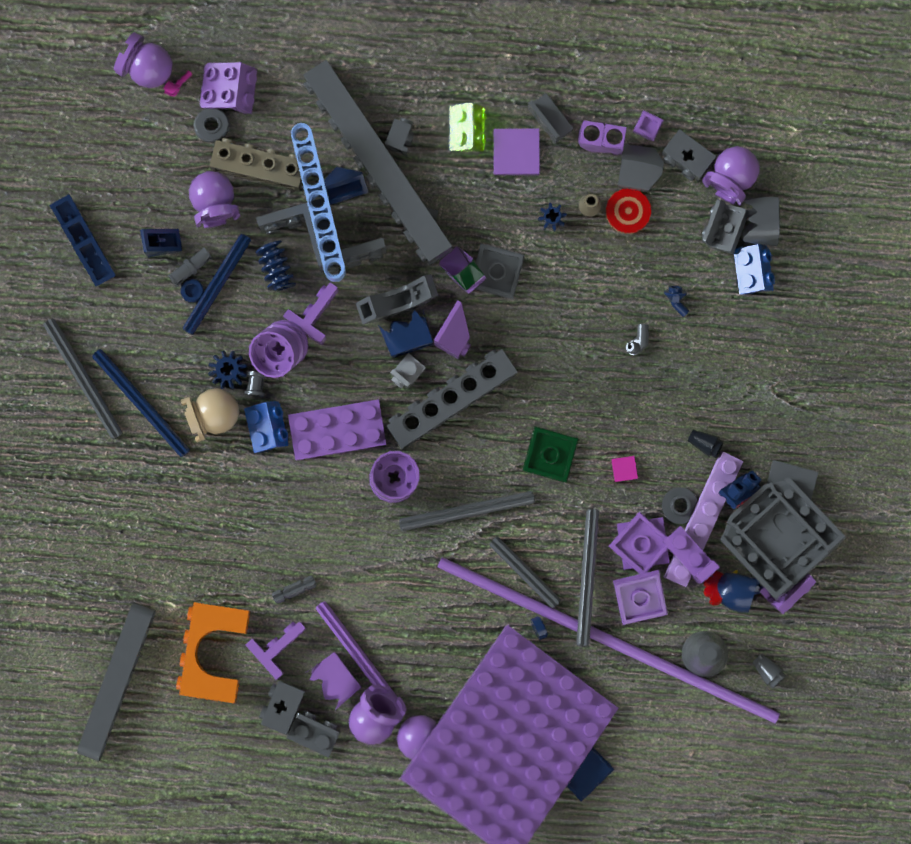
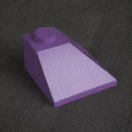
(454, 334)

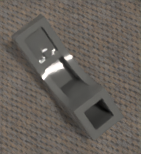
(397, 301)

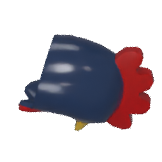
(731, 590)

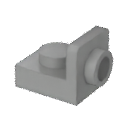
(407, 372)

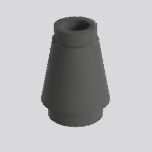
(769, 671)

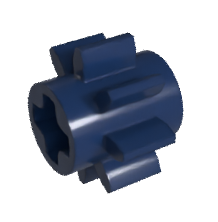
(556, 212)

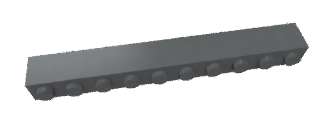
(377, 162)

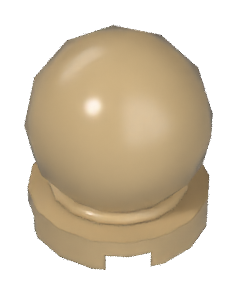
(212, 412)

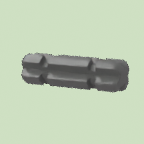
(294, 589)

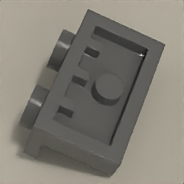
(313, 733)

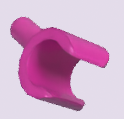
(173, 88)

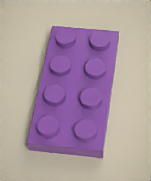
(337, 430)

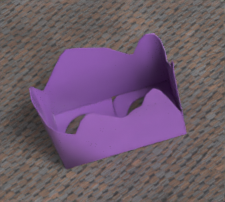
(595, 146)
(337, 679)

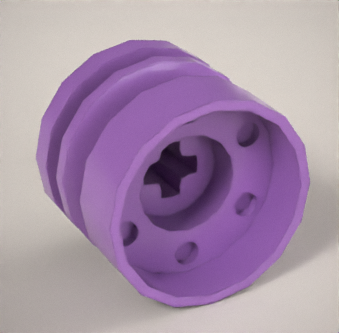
(278, 348)
(392, 463)

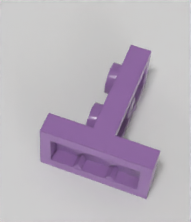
(313, 313)
(690, 555)
(275, 647)

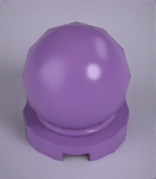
(146, 63)
(734, 172)
(213, 198)
(376, 715)
(413, 734)

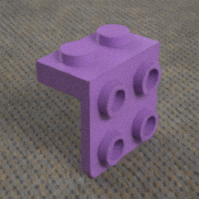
(228, 86)

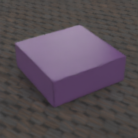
(648, 126)

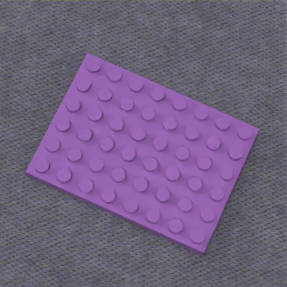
(509, 742)

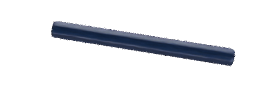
(141, 403)

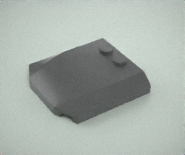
(780, 536)

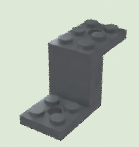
(295, 215)

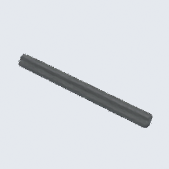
(83, 379)
(466, 511)
(587, 577)

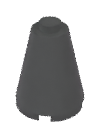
(704, 653)

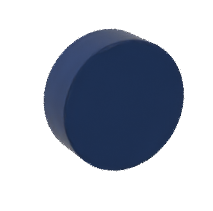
(192, 291)
(539, 627)

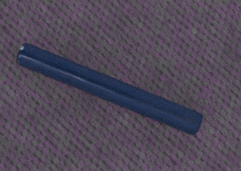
(216, 284)

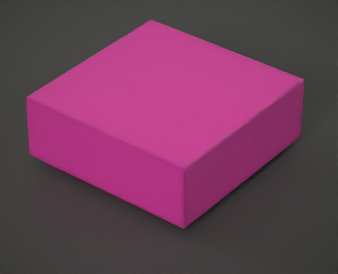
(624, 469)

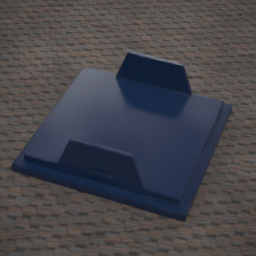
(589, 774)

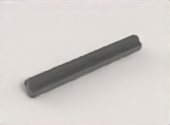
(524, 572)

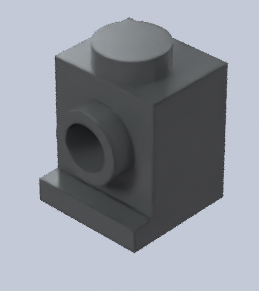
(400, 136)

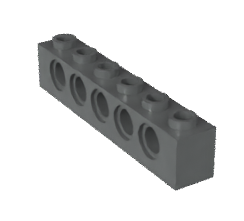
(494, 359)

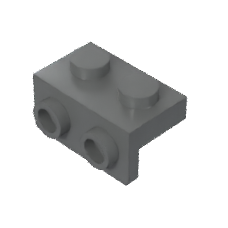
(724, 227)

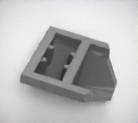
(639, 167)

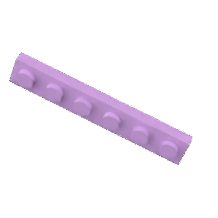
(706, 512)

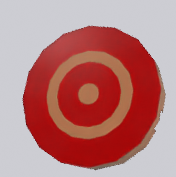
(628, 211)

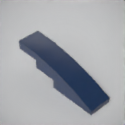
(82, 240)

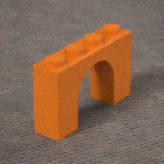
(194, 679)

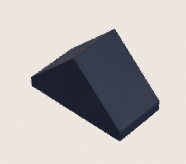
(160, 241)

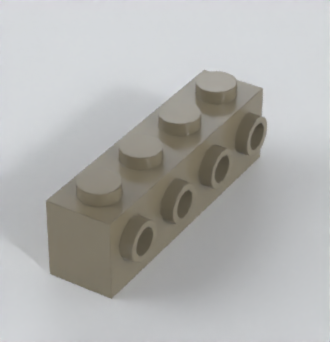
(256, 165)

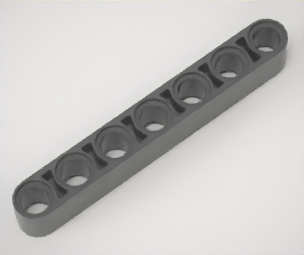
(116, 681)

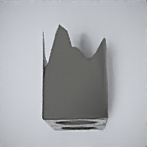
(765, 221)

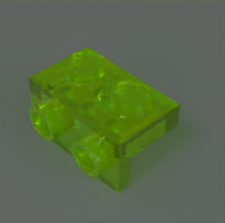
(466, 127)

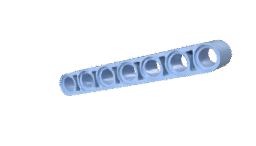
(318, 191)

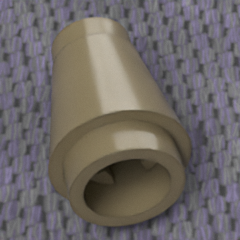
(589, 210)

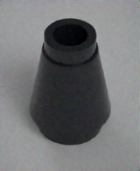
(706, 443)

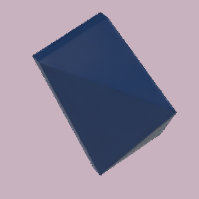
(344, 184)

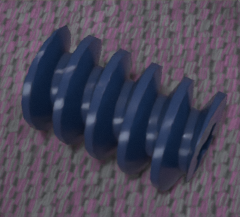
(274, 266)

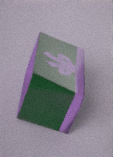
(463, 273)

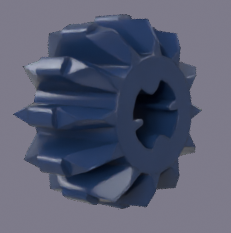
(220, 366)

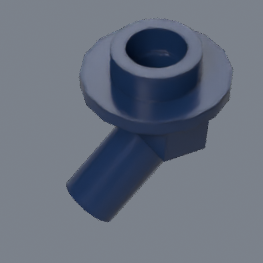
(675, 294)

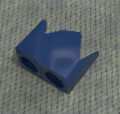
(406, 336)

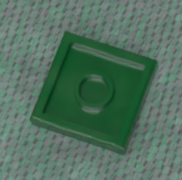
(550, 454)

